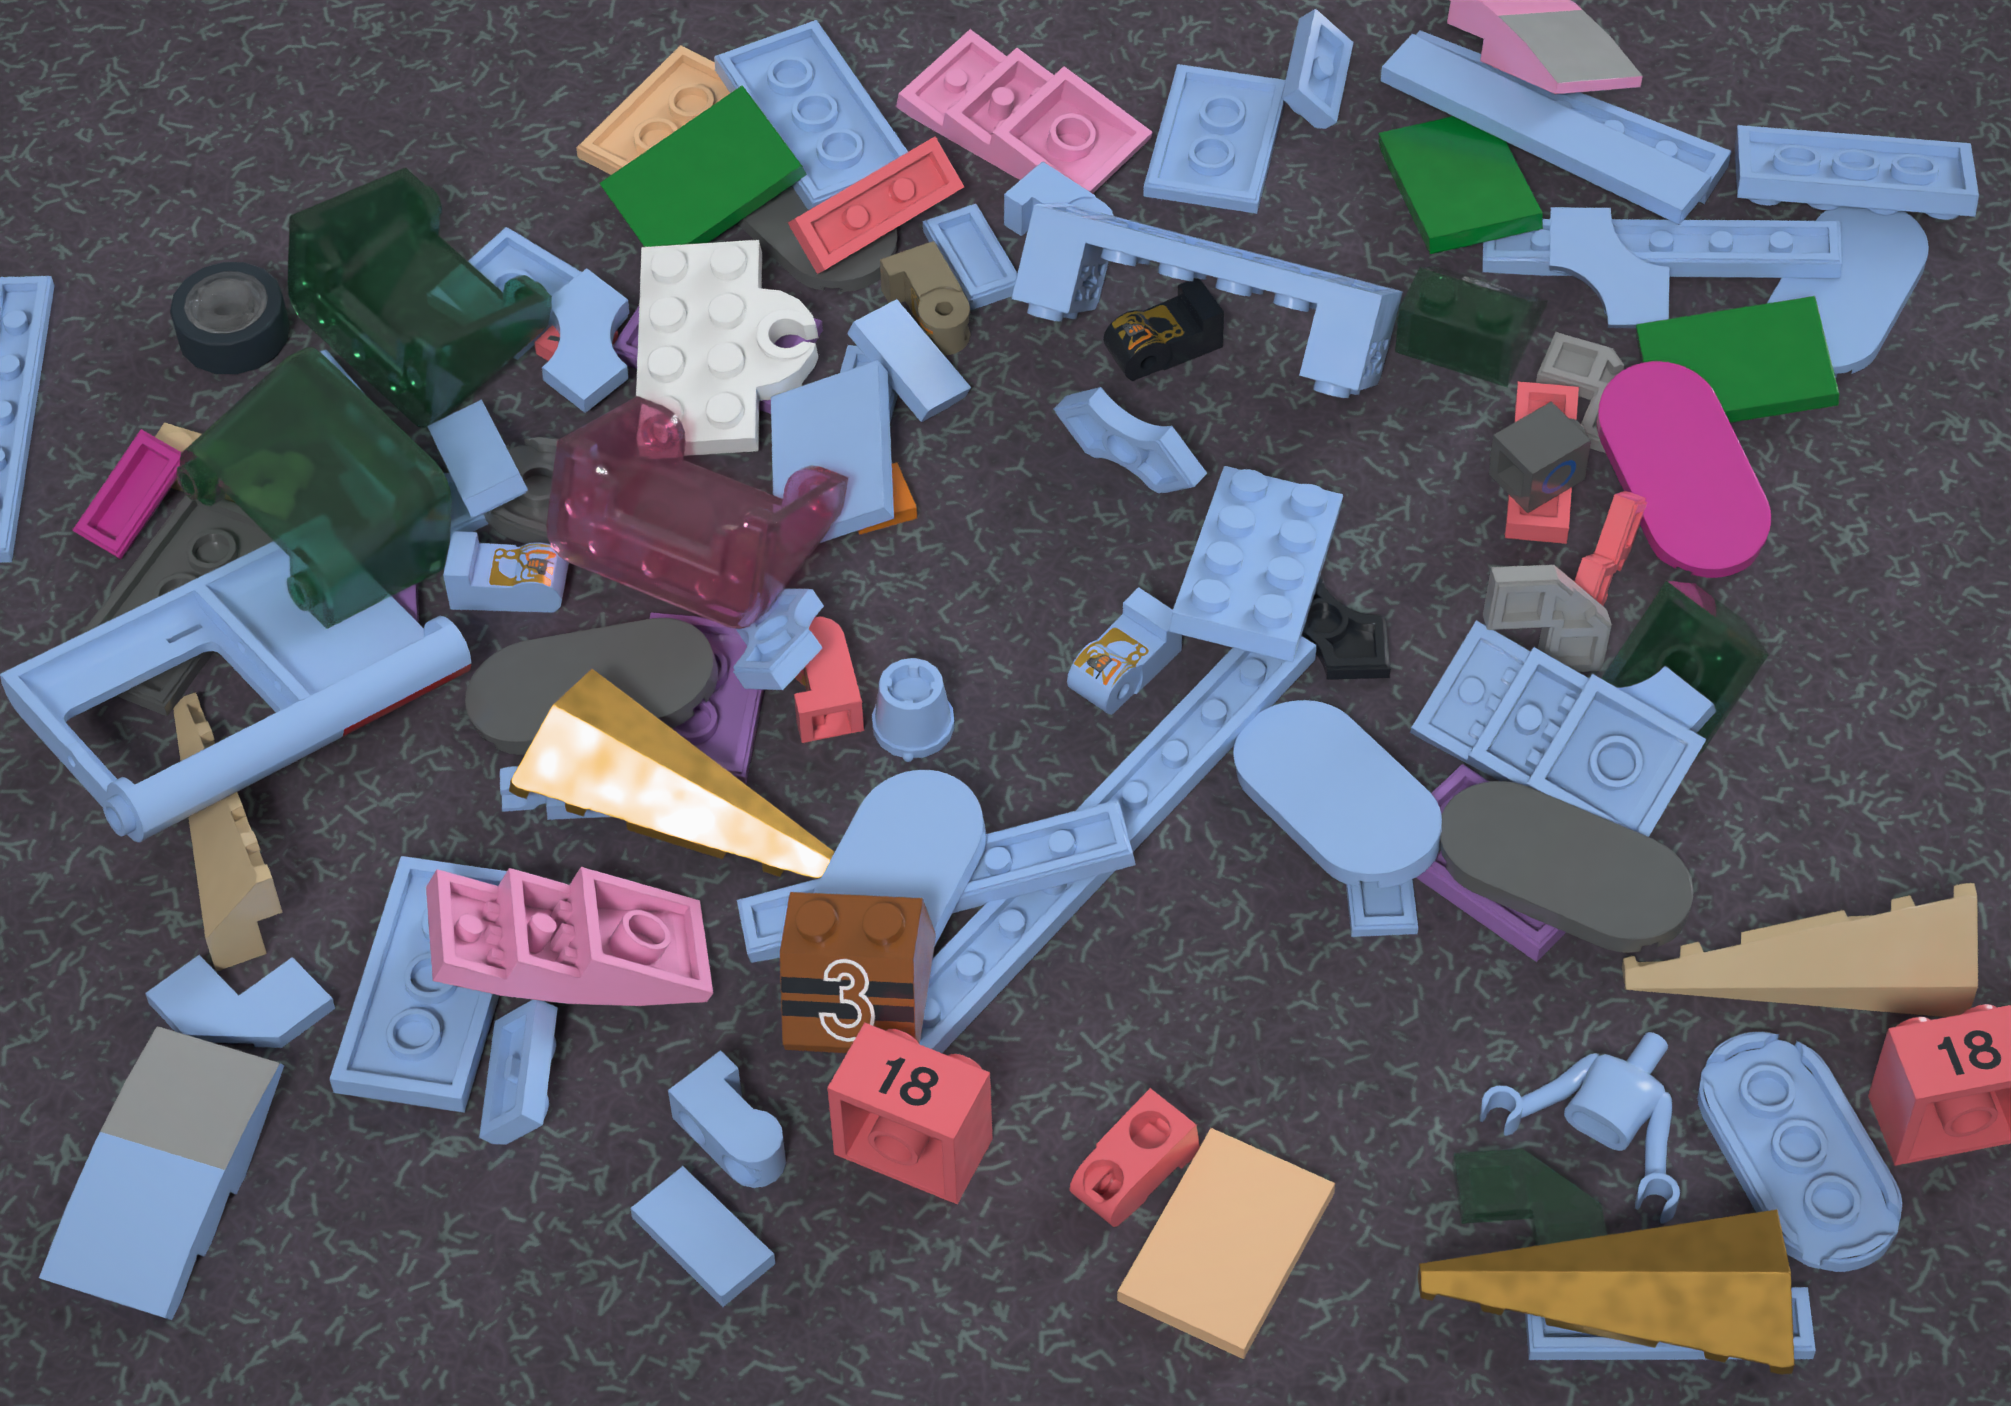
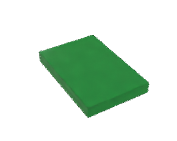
(704, 175)
(1459, 183)
(1753, 357)

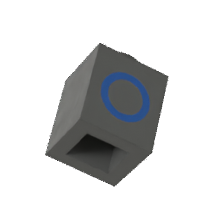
(1539, 456)

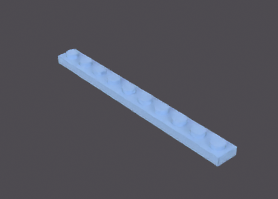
(1148, 787)

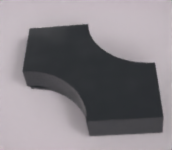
(1346, 640)

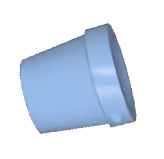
(912, 710)

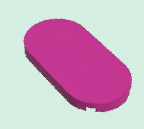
(1685, 459)

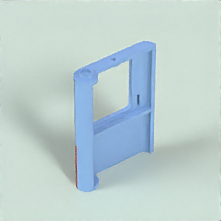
(310, 675)

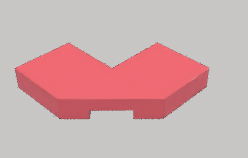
(1613, 545)

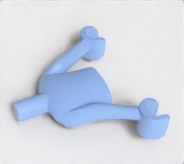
(1610, 1108)

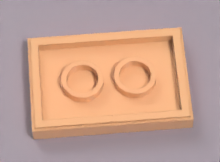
(655, 109)
(1226, 1243)

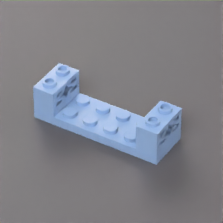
(1070, 253)

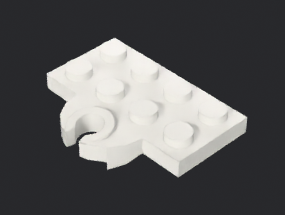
(712, 340)

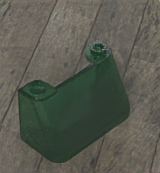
(403, 300)
(328, 485)

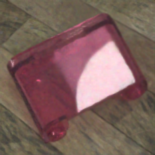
(677, 530)

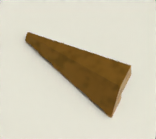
(1685, 1285)

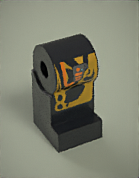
(1167, 332)

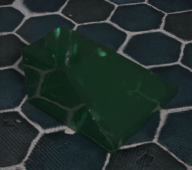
(1698, 643)

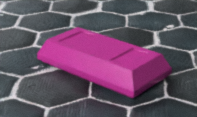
(130, 495)

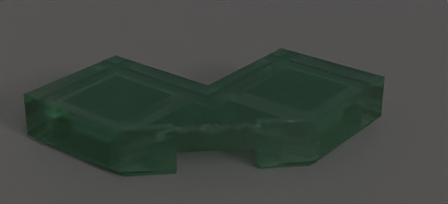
(1518, 1187)

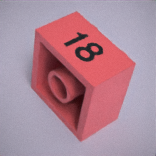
(1945, 1084)
(911, 1112)

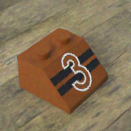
(851, 966)

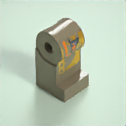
(931, 293)

